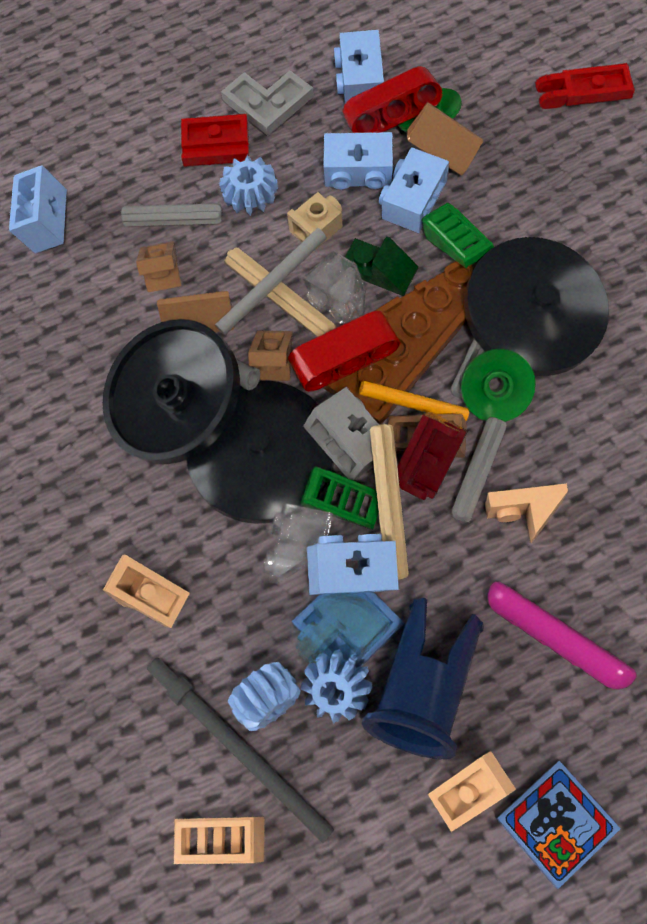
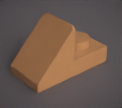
(159, 266)
(270, 354)

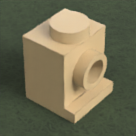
(313, 214)

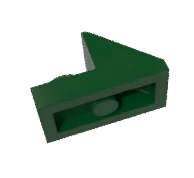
(384, 265)

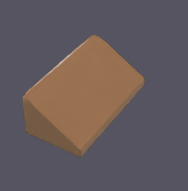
(444, 138)
(202, 308)

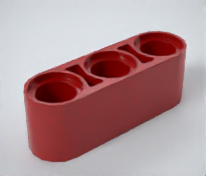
(408, 101)
(343, 351)

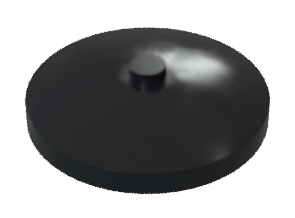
(538, 303)
(171, 392)
(260, 455)

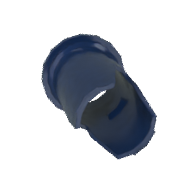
(423, 692)

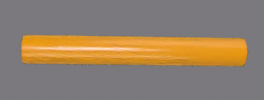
(410, 400)

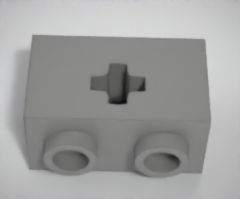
(343, 432)

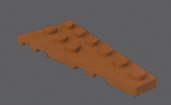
(424, 325)

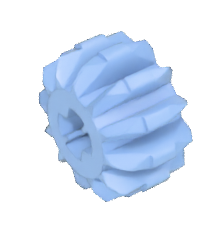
(248, 185)
(263, 696)
(339, 697)

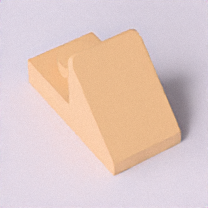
(534, 502)
(145, 591)
(471, 791)

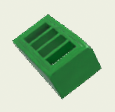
(453, 232)
(309, 498)

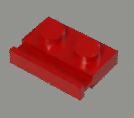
(214, 139)

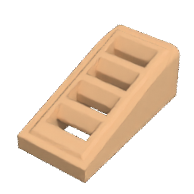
(253, 840)

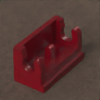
(429, 455)

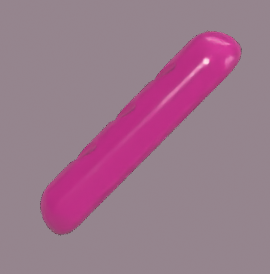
(560, 637)

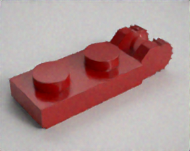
(585, 86)

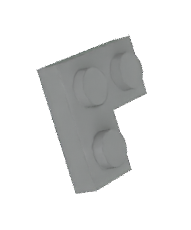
(270, 106)

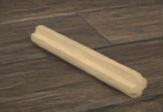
(281, 294)
(389, 492)

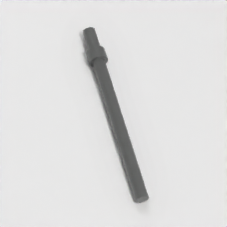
(181, 692)

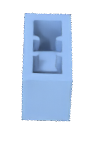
(360, 62)
(358, 159)
(414, 189)
(38, 209)
(375, 565)

